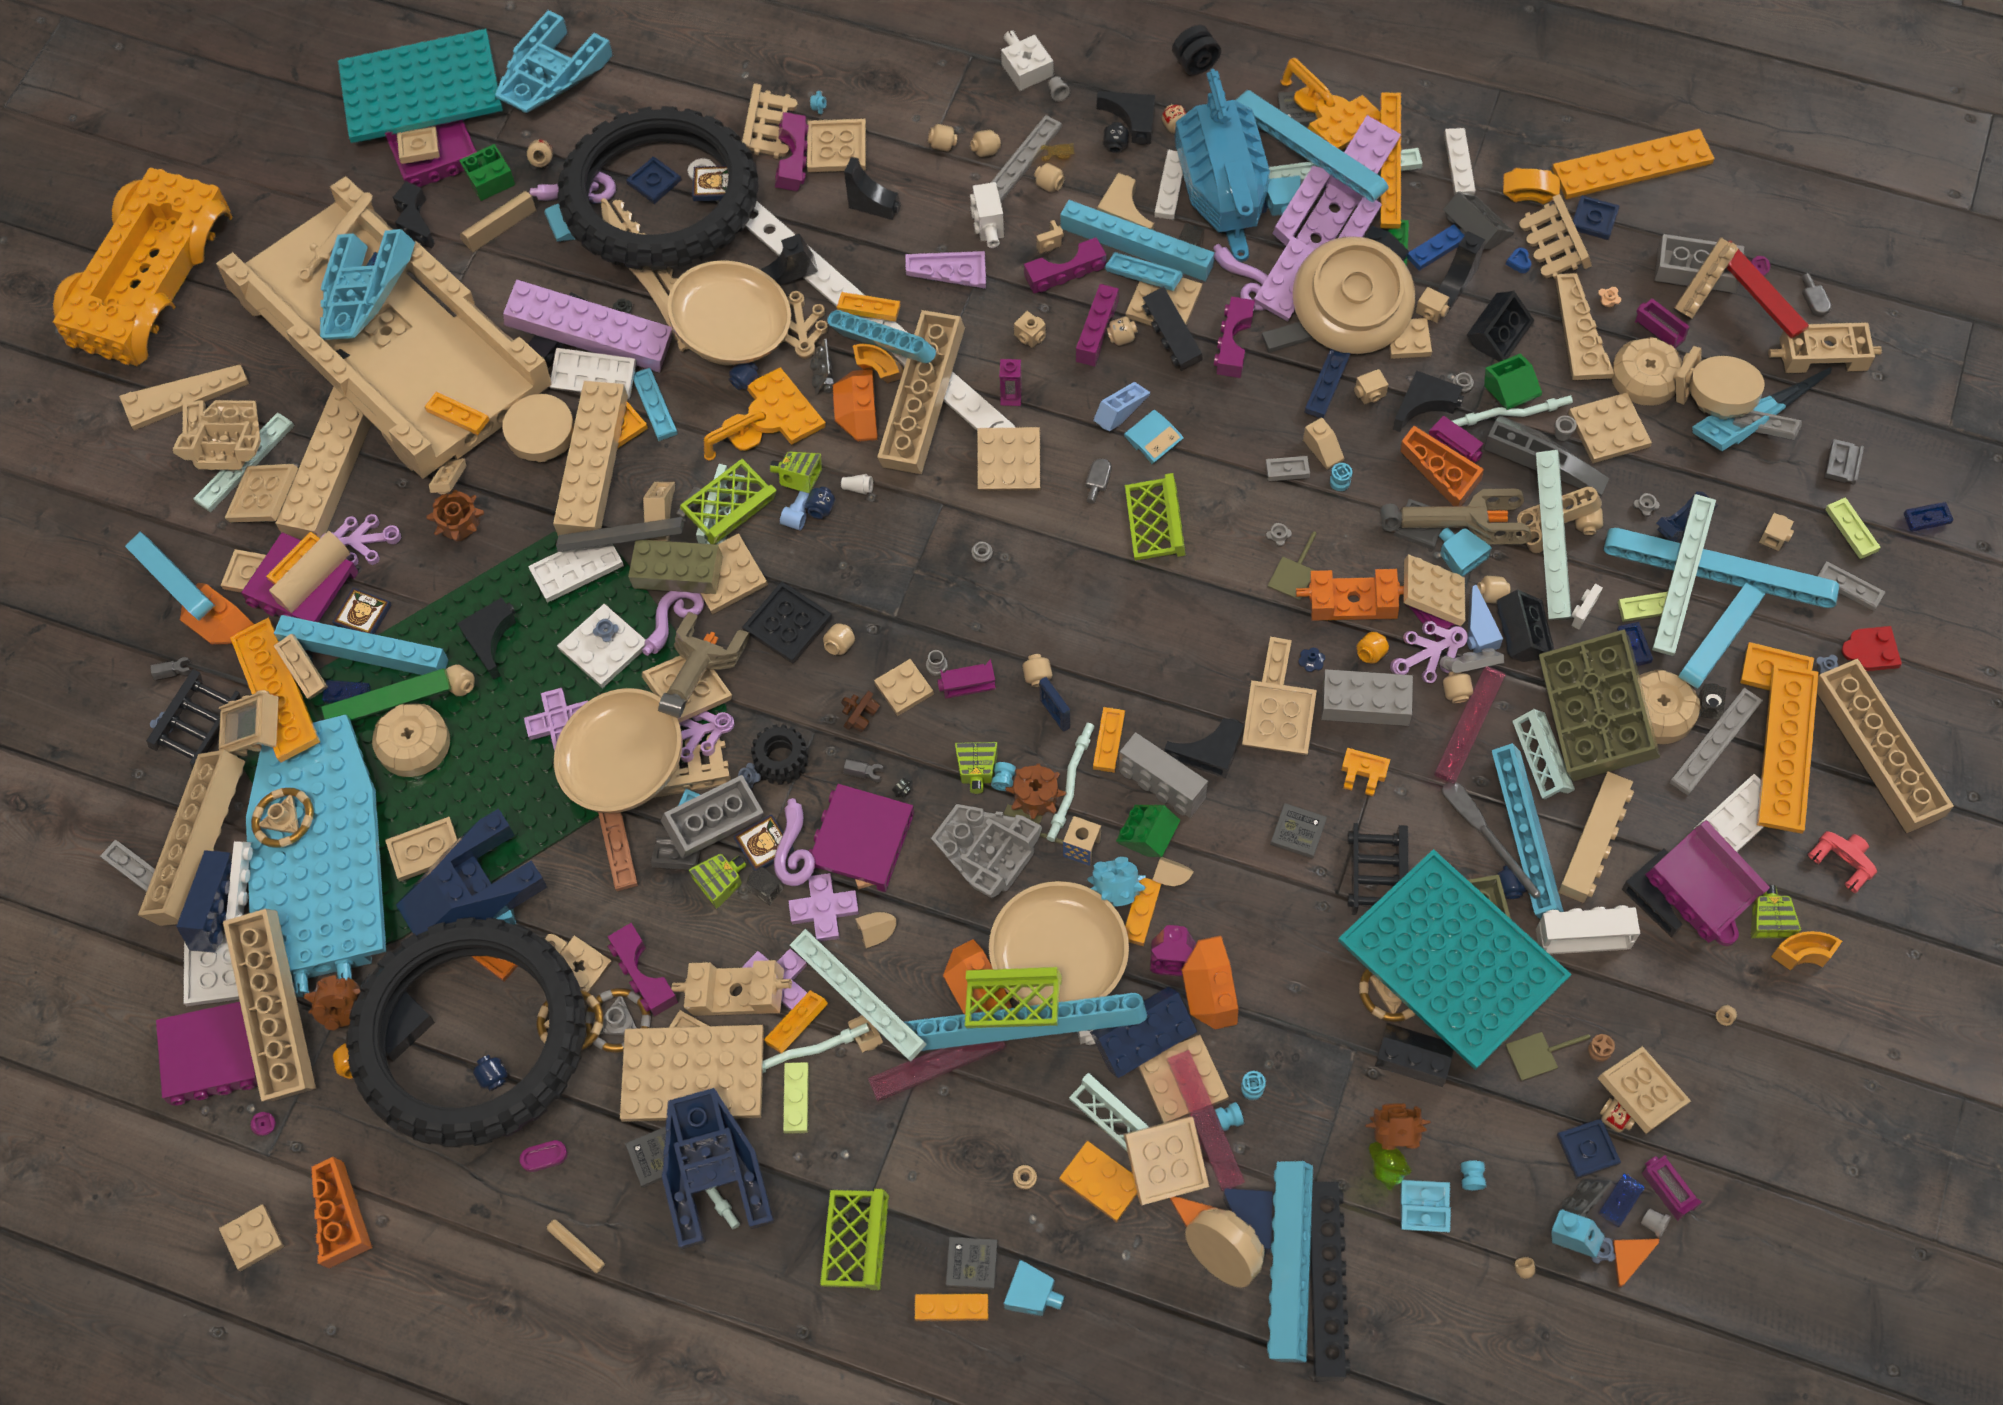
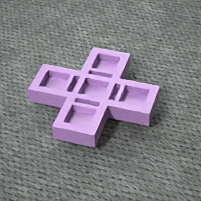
(553, 719)
(823, 907)
(792, 968)

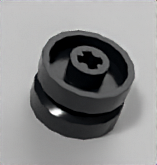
(1196, 49)

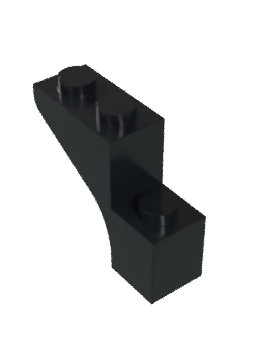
(409, 202)

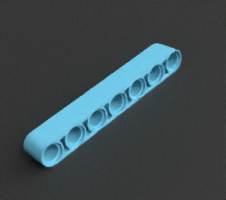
(882, 336)
(169, 576)
(1721, 635)

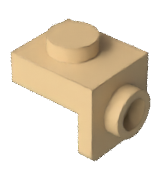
(1051, 239)
(868, 1040)

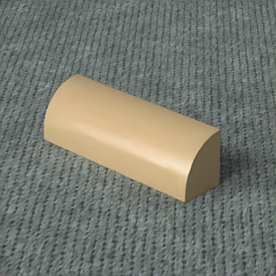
(498, 221)
(309, 572)

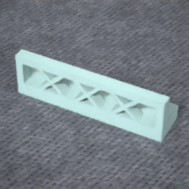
(710, 509)
(1550, 751)
(1112, 1104)

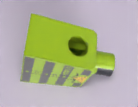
(798, 470)
(976, 763)
(718, 877)
(1773, 916)

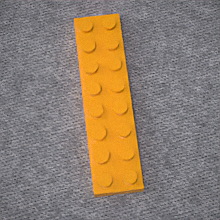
(1633, 163)
(268, 672)
(1788, 749)

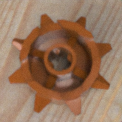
(455, 515)
(1038, 801)
(333, 1001)
(1398, 1126)

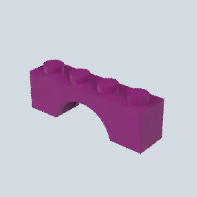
(792, 132)
(1044, 275)
(1092, 335)
(1231, 356)
(655, 991)

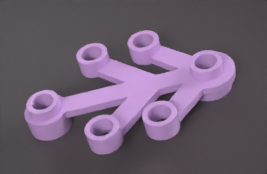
(358, 538)
(1432, 650)
(697, 731)

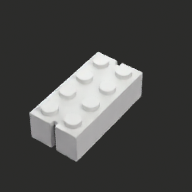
(1588, 930)

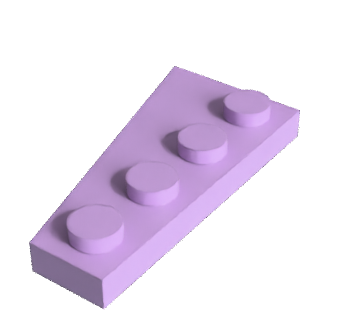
(954, 267)

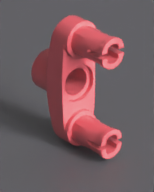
(1851, 851)

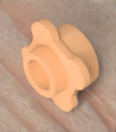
(1609, 301)

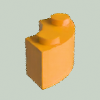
(1531, 185)
(876, 358)
(1806, 948)

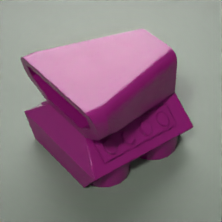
(1171, 950)

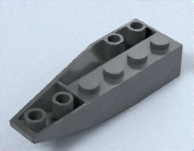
(1522, 443)

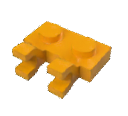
(1365, 765)

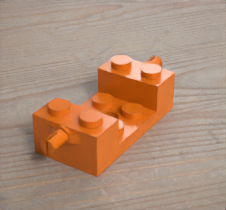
(1330, 596)

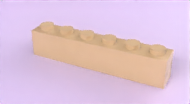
(1596, 836)

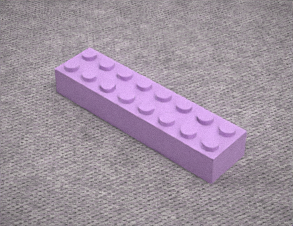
(587, 325)

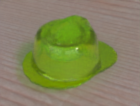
(1388, 1165)

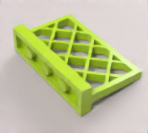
(742, 512)
(1173, 518)
(1008, 979)
(875, 1239)

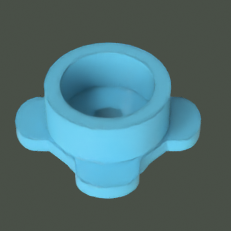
(818, 102)

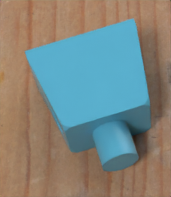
(1281, 193)
(1463, 550)
(1574, 1232)
(1031, 1291)

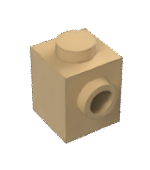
(1432, 305)
(1371, 386)
(1777, 532)

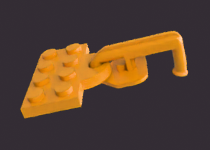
(1336, 116)
(775, 408)

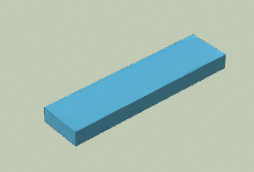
(1144, 271)
(654, 404)

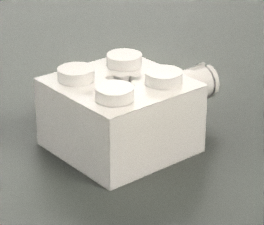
(1026, 61)
(987, 213)

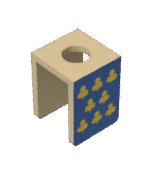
(1081, 849)

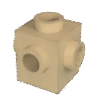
(1030, 329)

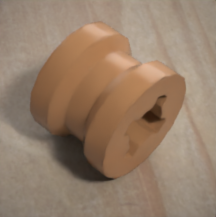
(1606, 1046)

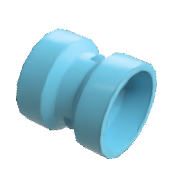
(1341, 476)
(1003, 776)
(1250, 1089)
(1230, 1116)
(1473, 1175)

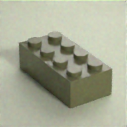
(675, 566)

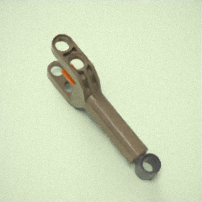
(1472, 516)
(699, 657)

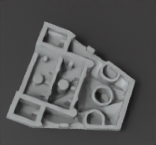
(987, 846)

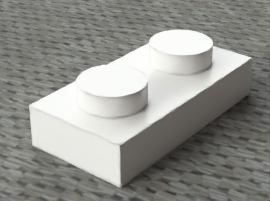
(1589, 599)

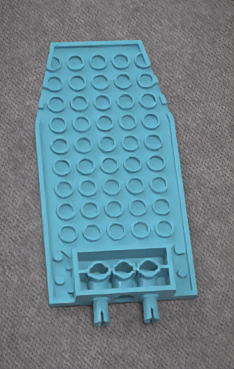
(331, 877)

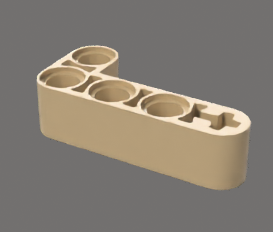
(1577, 511)

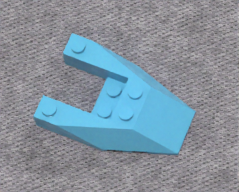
(540, 72)
(357, 292)

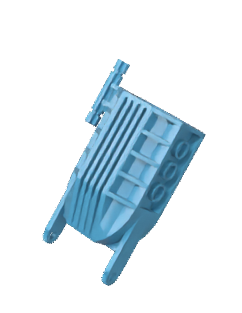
(1223, 164)

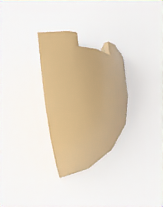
(1171, 872)
(876, 927)

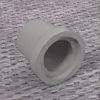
(1058, 89)
(1567, 423)
(934, 668)
(1656, 1222)

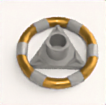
(616, 1018)

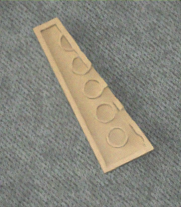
(1583, 343)
(167, 399)

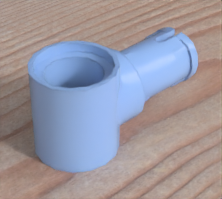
(795, 514)

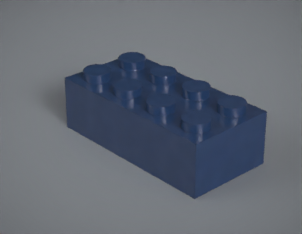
(207, 903)
(1132, 1045)

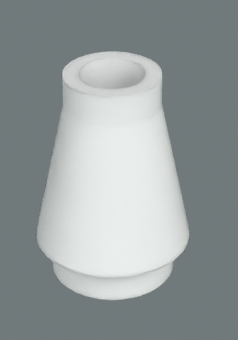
(860, 483)

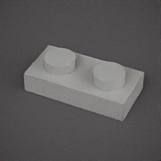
(1287, 468)

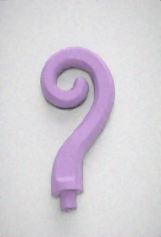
(549, 192)
(1230, 264)
(658, 638)
(794, 823)

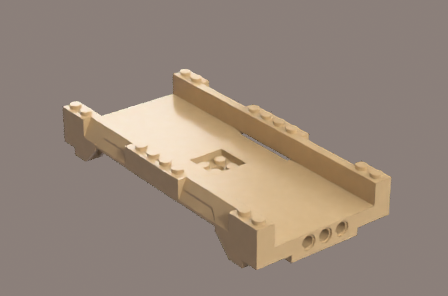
(404, 349)

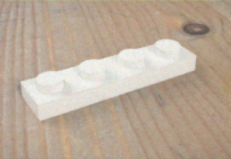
(1459, 160)
(1169, 187)
(238, 879)

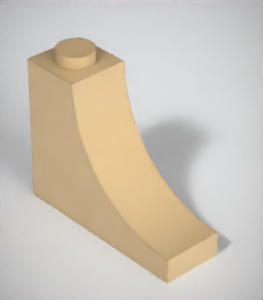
(1119, 201)
(658, 504)

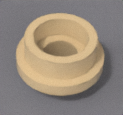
(1021, 1170)

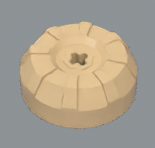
(1646, 371)
(1726, 386)
(538, 427)
(1671, 705)
(411, 739)
(1226, 1246)

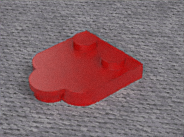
(1873, 648)

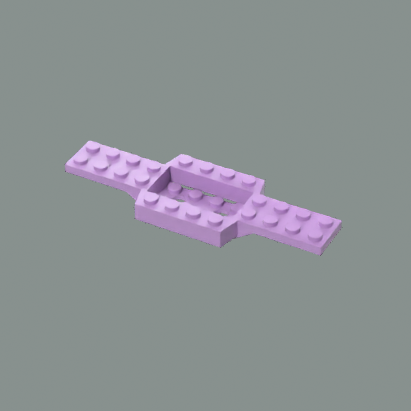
(1370, 148)

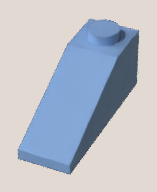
(1120, 406)
(1481, 626)

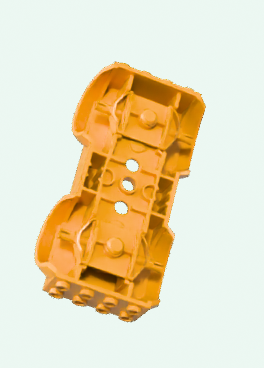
(161, 213)

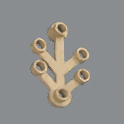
(802, 327)

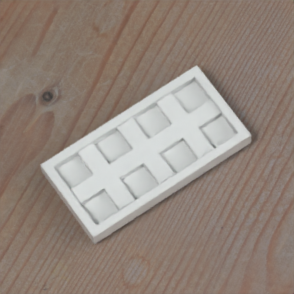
(575, 367)
(573, 569)
(1738, 814)

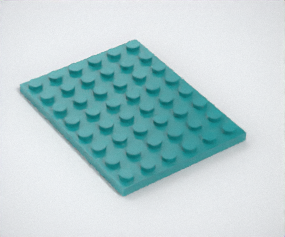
(419, 85)
(1454, 958)

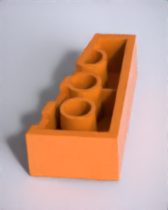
(1443, 467)
(337, 1214)

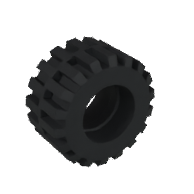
(779, 738)

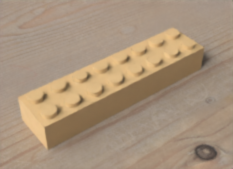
(921, 395)
(591, 457)
(324, 469)
(1883, 746)
(192, 832)
(269, 1005)

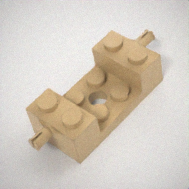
(1850, 341)
(711, 989)

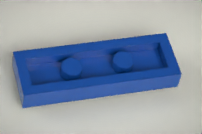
(1435, 247)

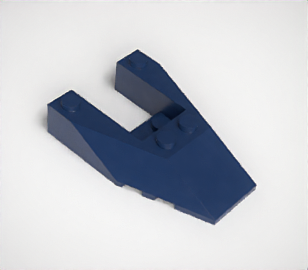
(459, 887)
(705, 1152)

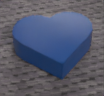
(1519, 260)

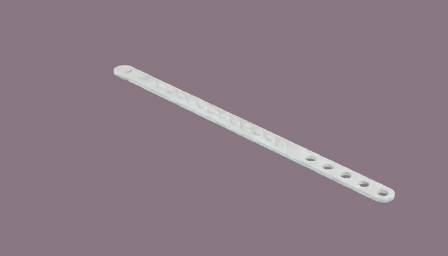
(831, 284)

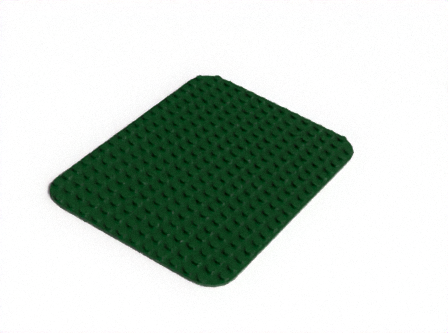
(489, 751)

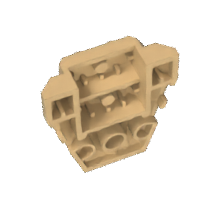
(223, 437)

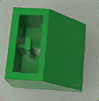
(487, 172)
(1512, 381)
(1148, 829)

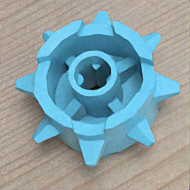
(1117, 881)

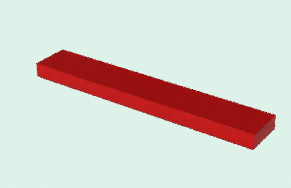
(1766, 295)

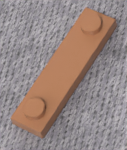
(618, 850)

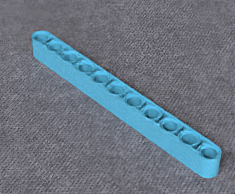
(1315, 148)
(1725, 568)
(1072, 1017)

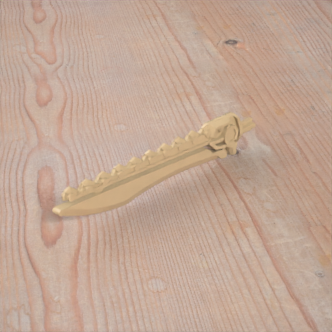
(646, 275)

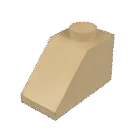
(1323, 443)

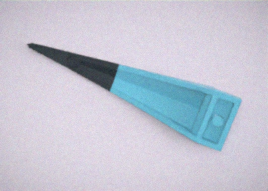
(1723, 433)

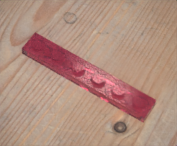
(1469, 724)
(929, 1067)
(1205, 1120)

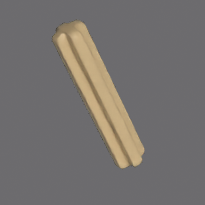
(575, 1246)

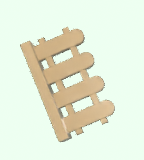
(766, 115)
(1562, 245)
(1706, 277)
(698, 775)

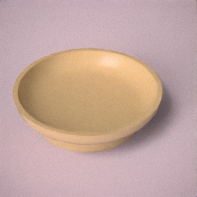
(1354, 295)
(729, 312)
(617, 751)
(1063, 929)

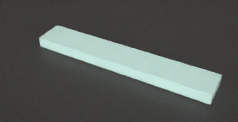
(227, 480)

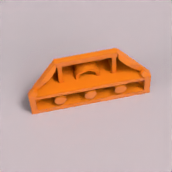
(856, 405)
(220, 622)
(969, 957)
(1210, 984)

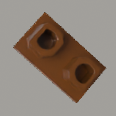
(856, 720)

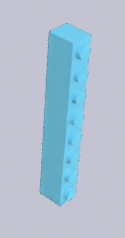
(1137, 240)
(362, 646)
(1526, 828)
(1290, 1262)

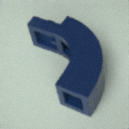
(1674, 526)

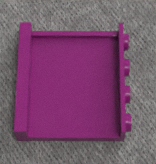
(453, 145)
(314, 606)
(861, 835)
(1706, 881)
(204, 1054)

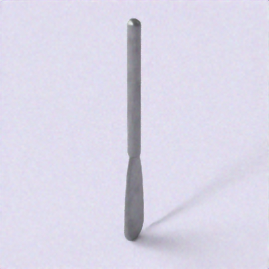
(1467, 808)

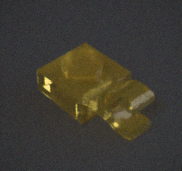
(1061, 150)

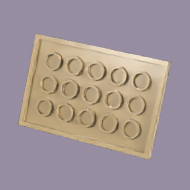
(688, 1060)

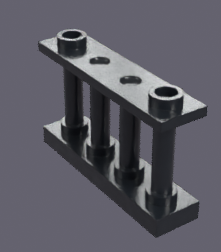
(171, 718)
(1398, 860)

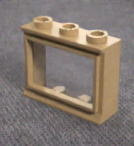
(249, 723)

